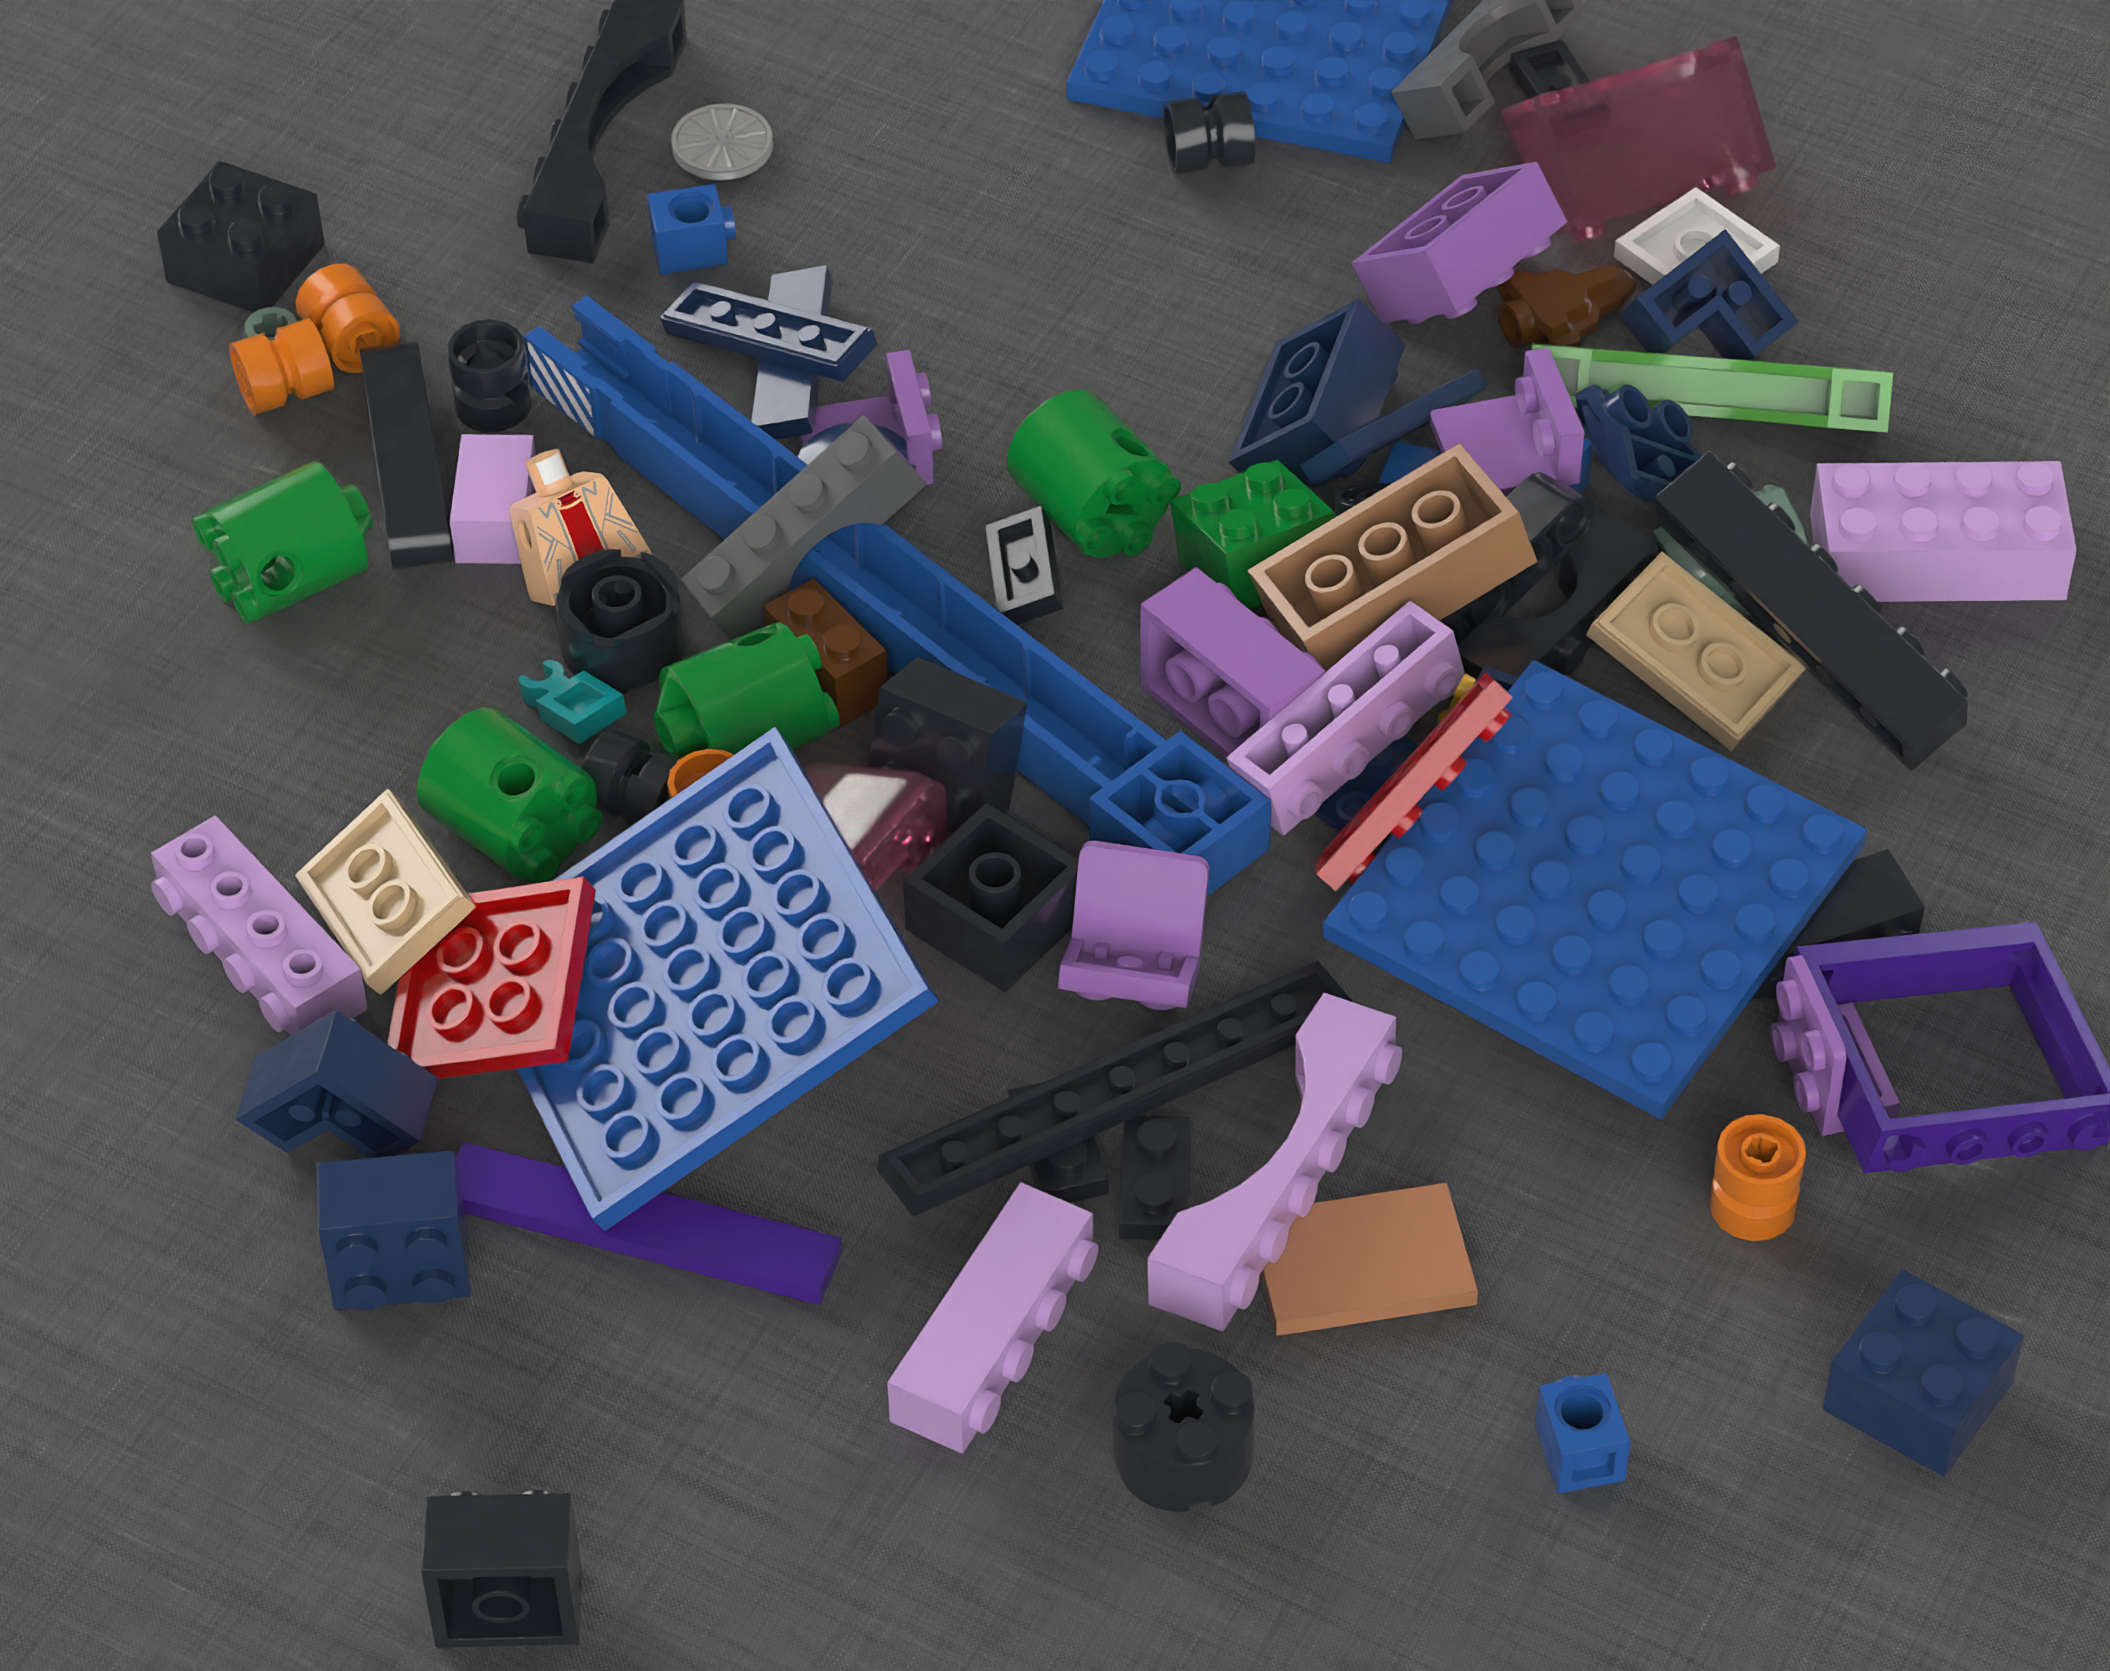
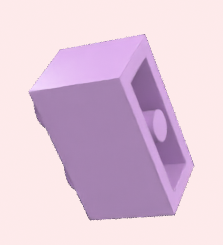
(487, 482)

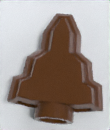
(1560, 305)

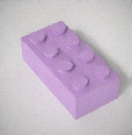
(1947, 529)

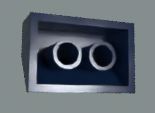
(1319, 390)

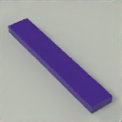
(662, 1231)

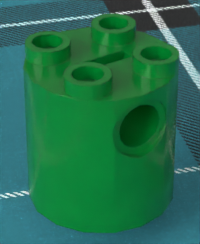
(1091, 474)
(285, 541)
(744, 691)
(508, 794)

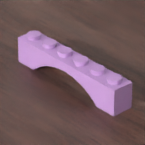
(1217, 1249)

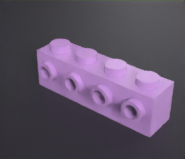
(1350, 715)
(255, 928)

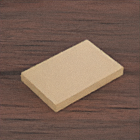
(1696, 651)
(385, 891)

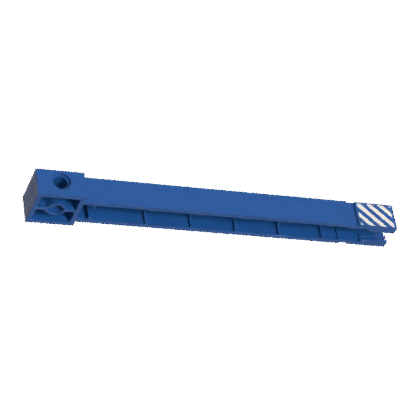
(1074, 736)

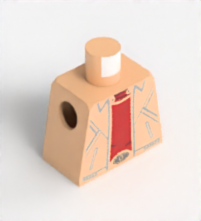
(566, 522)

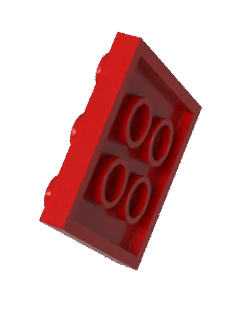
(498, 983)

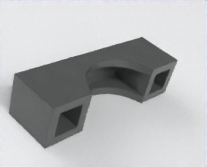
(1450, 84)
(847, 484)

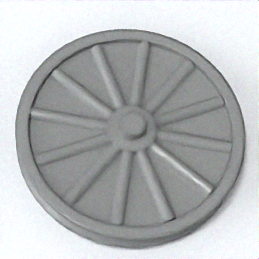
(722, 141)

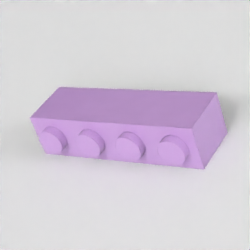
(992, 1319)

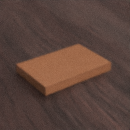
(1370, 1261)

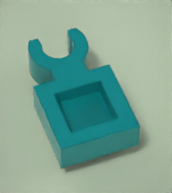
(574, 705)

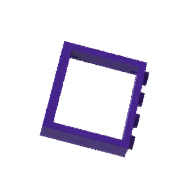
(1960, 962)

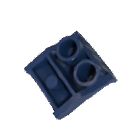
(1635, 442)

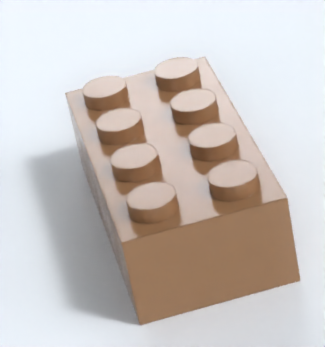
(1422, 540)

